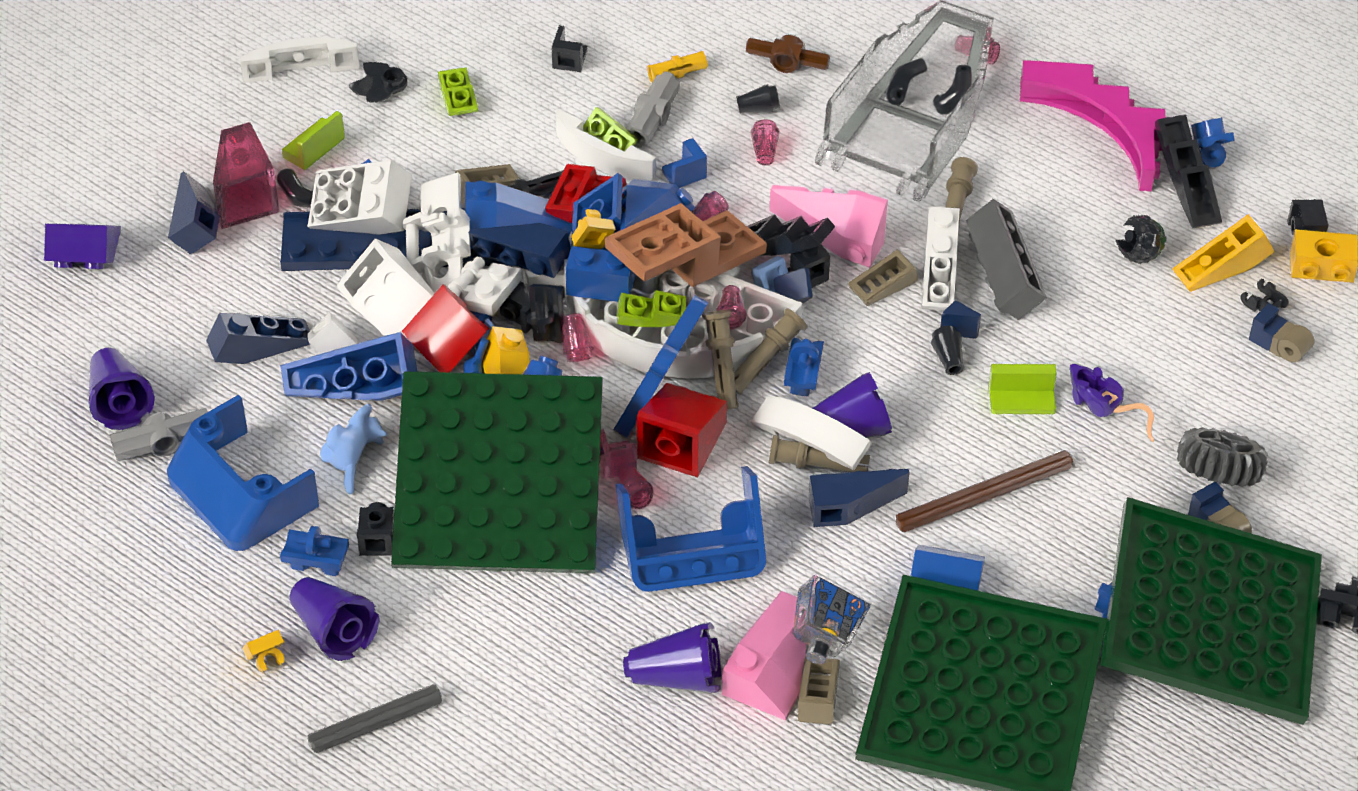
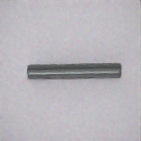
(374, 718)

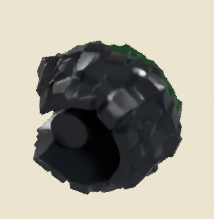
(1144, 241)

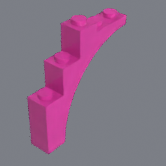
(1106, 106)

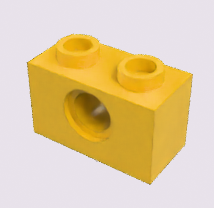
(1324, 256)

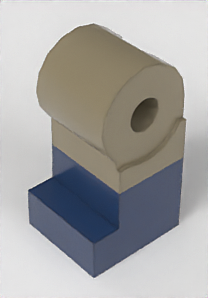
(1280, 335)
(1212, 506)

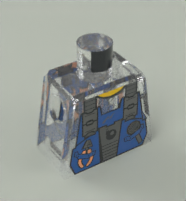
(827, 618)

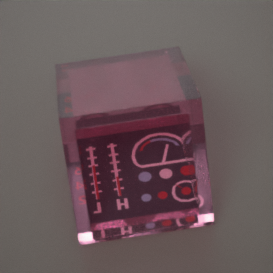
(243, 178)

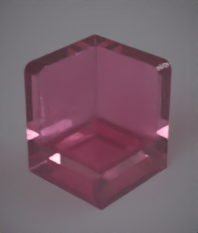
(615, 454)

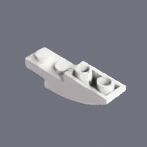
(940, 258)

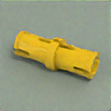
(678, 65)

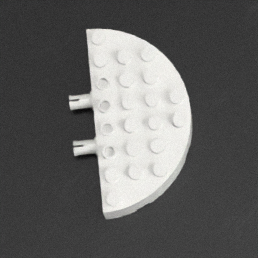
(640, 345)

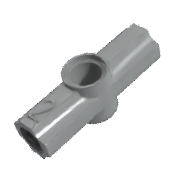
(653, 108)
(158, 435)

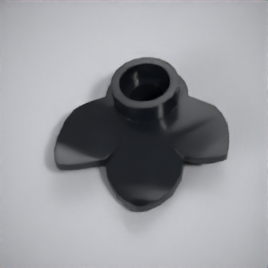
(380, 82)

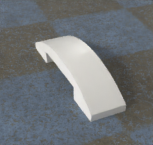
(299, 54)
(603, 156)
(813, 429)

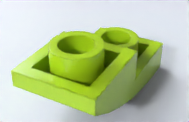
(457, 91)
(608, 130)
(660, 311)

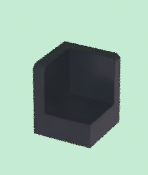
(567, 54)

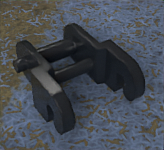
(1257, 303)

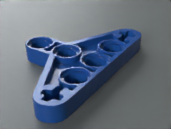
(661, 365)

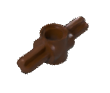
(787, 53)

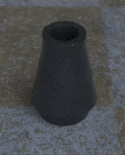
(759, 100)
(948, 347)

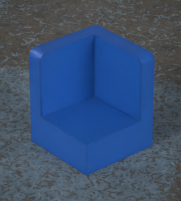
(688, 169)

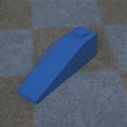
(650, 198)
(501, 205)
(354, 372)

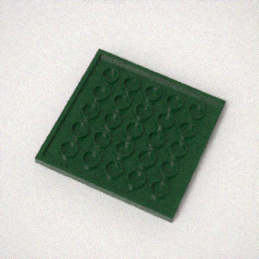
(498, 472)
(1213, 611)
(981, 689)

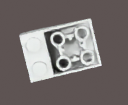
(361, 198)
(385, 288)

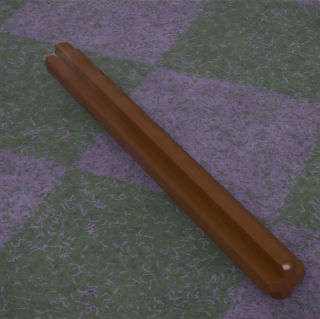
(983, 491)

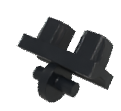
(546, 312)
(1337, 602)

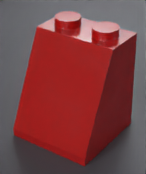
(680, 428)

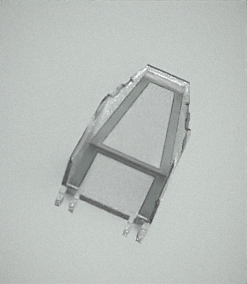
(911, 136)

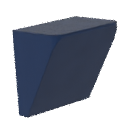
(794, 285)
(962, 318)

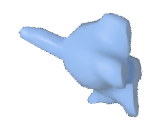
(346, 444)

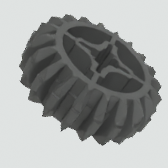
(1222, 456)

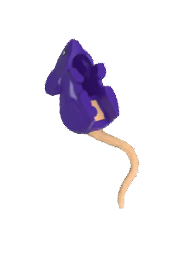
(1102, 394)

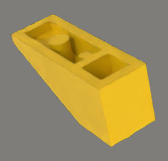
(1226, 255)
(505, 352)

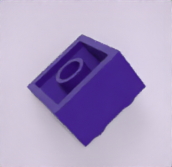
(80, 243)

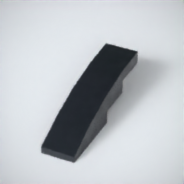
(1187, 171)
(792, 235)

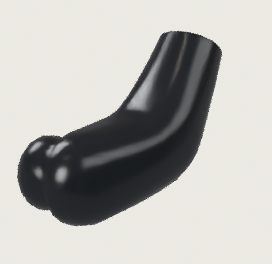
(901, 78)
(962, 81)
(293, 189)

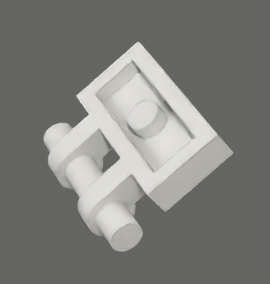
(491, 285)

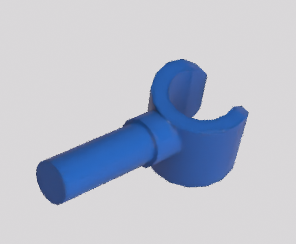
(474, 364)

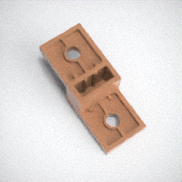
(685, 244)

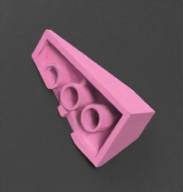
(856, 216)
(768, 661)

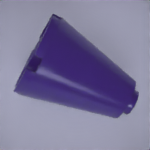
(117, 391)
(858, 407)
(335, 617)
(677, 661)

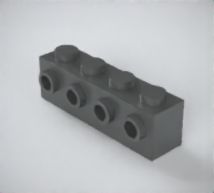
(1005, 260)

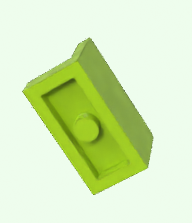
(315, 141)
(1022, 388)

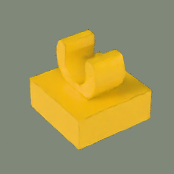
(592, 230)
(265, 646)

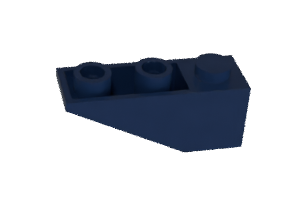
(193, 216)
(526, 246)
(249, 338)
(849, 496)

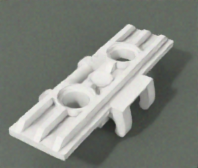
(448, 231)

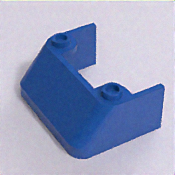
(232, 508)
(700, 557)

